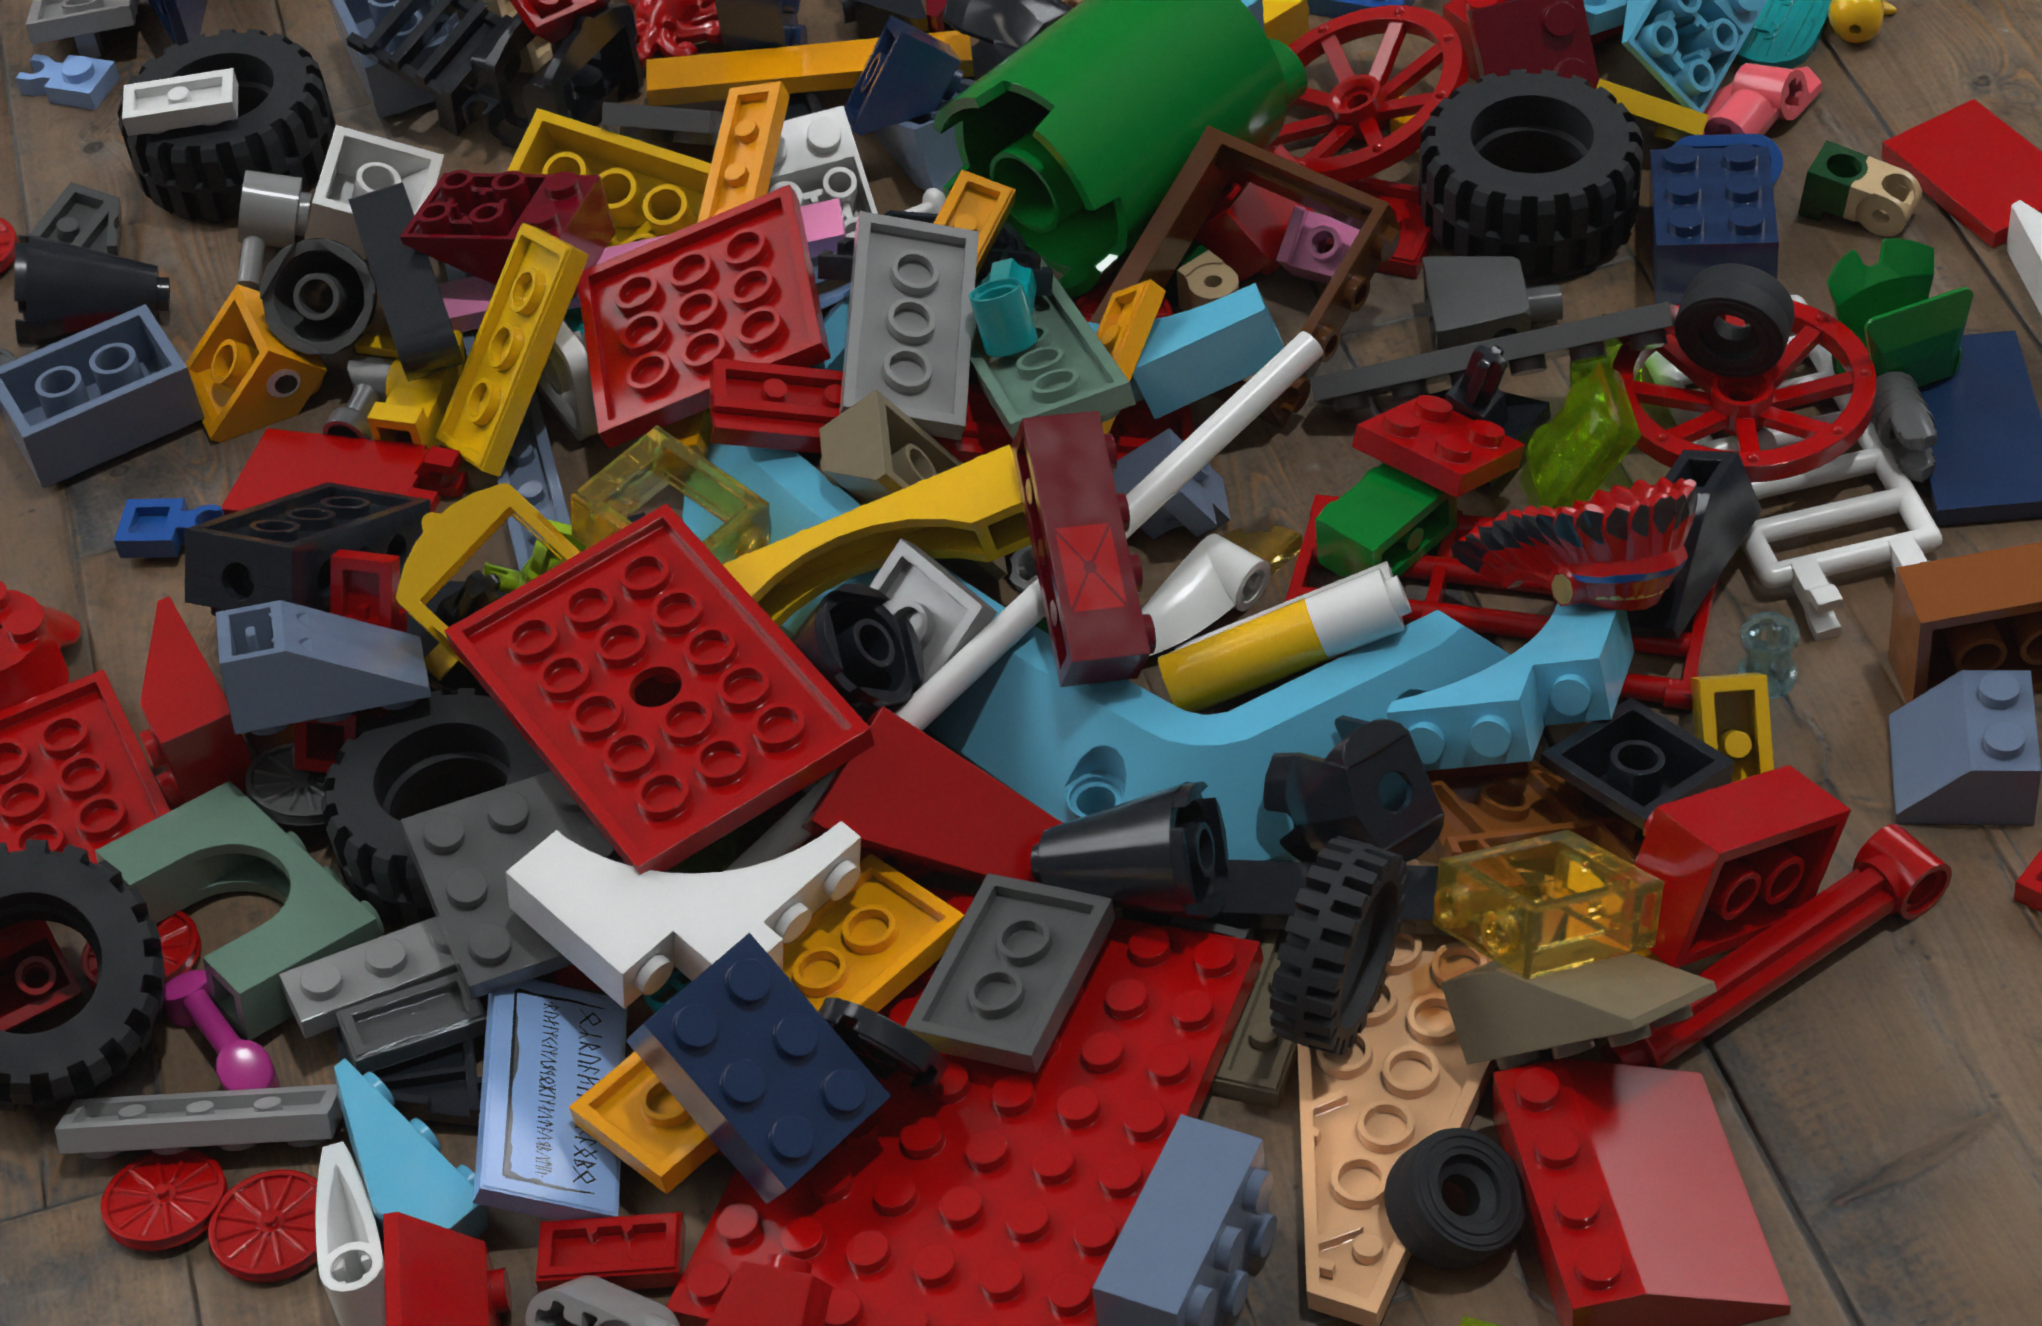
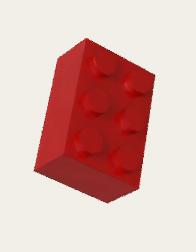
(1737, 860)

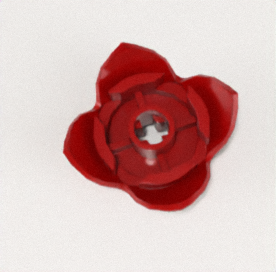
(32, 647)

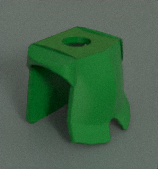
(1894, 316)

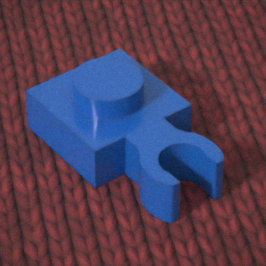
(158, 526)

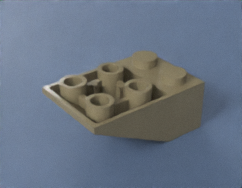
(1565, 1010)

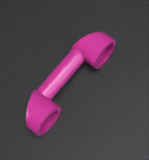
(239, 1062)

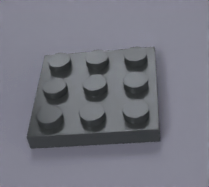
(464, 864)

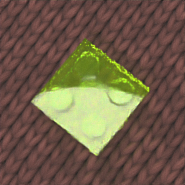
(1583, 439)

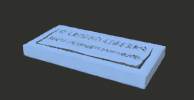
(540, 1057)

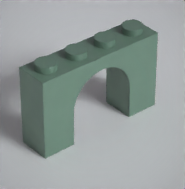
(231, 846)

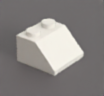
(360, 165)

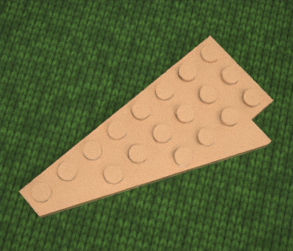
(1372, 1107)

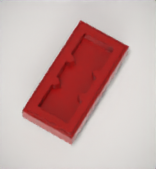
(619, 1249)

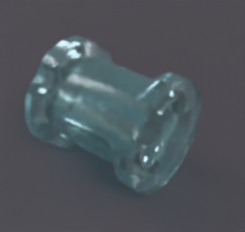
(1774, 653)

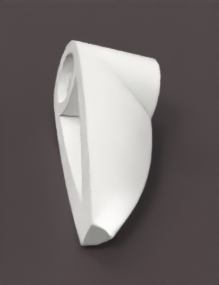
(1204, 589)
(348, 1242)

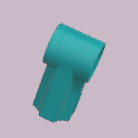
(1005, 309)

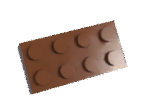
(1967, 616)

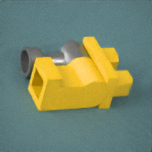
(385, 400)

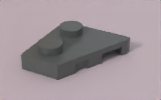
(84, 219)

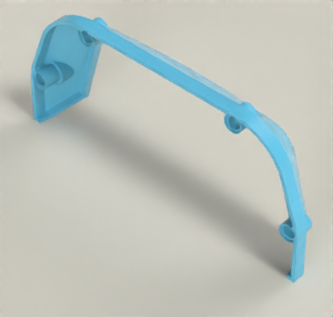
(1113, 739)

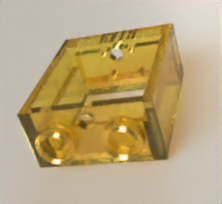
(649, 466)
(1547, 903)

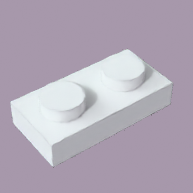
(180, 102)

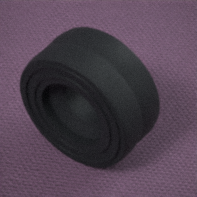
(1740, 293)
(1424, 1220)

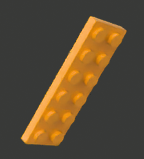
(851, 950)

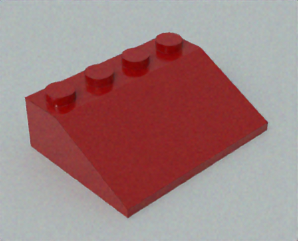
(1634, 1197)

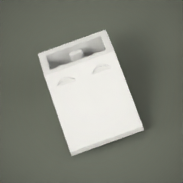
(823, 164)

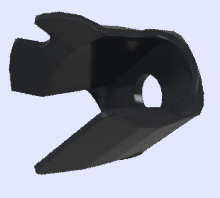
(1000, 26)
(1362, 791)

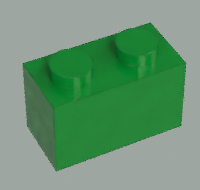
(1383, 520)

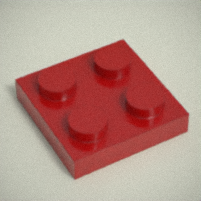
(1439, 445)

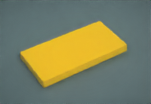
(511, 348)

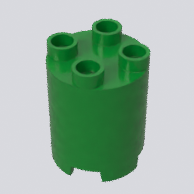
(1107, 113)

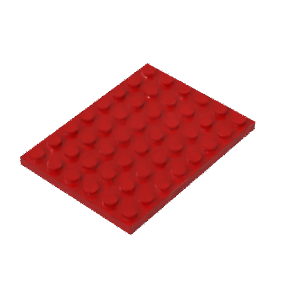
(1003, 1179)

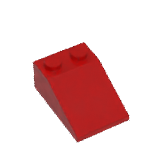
(187, 716)

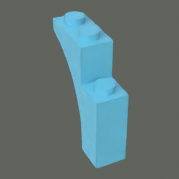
(1204, 350)
(1499, 714)

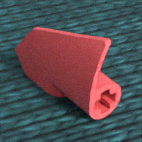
(1760, 98)

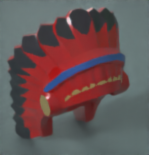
(1600, 552)

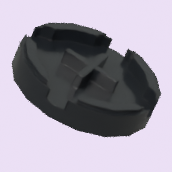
(884, 1044)

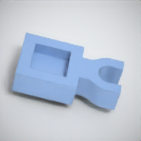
(74, 83)

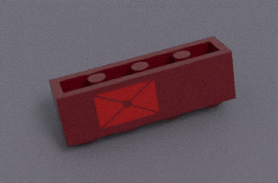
(1082, 548)

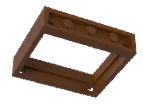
(1193, 197)

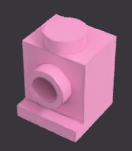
(1305, 243)

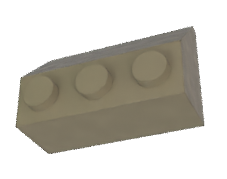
(882, 450)

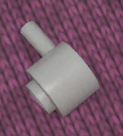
(269, 215)

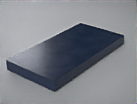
(1986, 436)

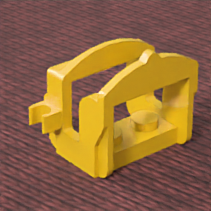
(450, 542)

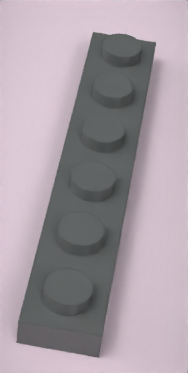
(1525, 353)

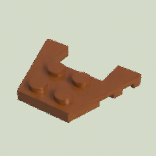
(1520, 802)

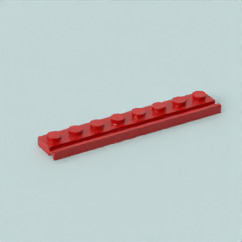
(789, 404)

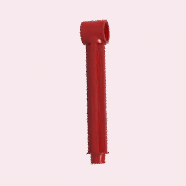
(1887, 878)

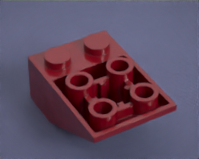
(476, 217)

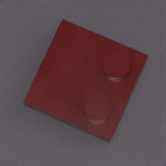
(1533, 38)

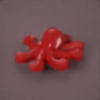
(674, 26)

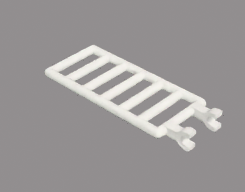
(1809, 572)

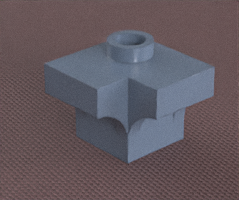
(1197, 505)

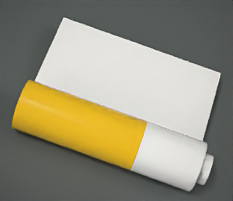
(1285, 639)

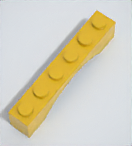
(955, 514)

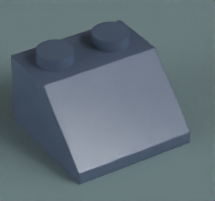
(1967, 752)

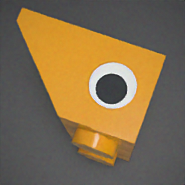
(247, 372)

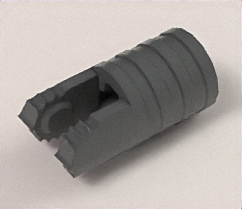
(1905, 424)

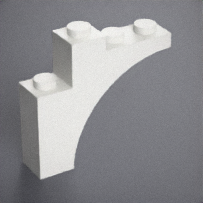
(636, 927)

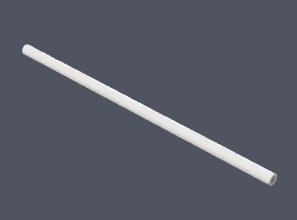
(1028, 607)

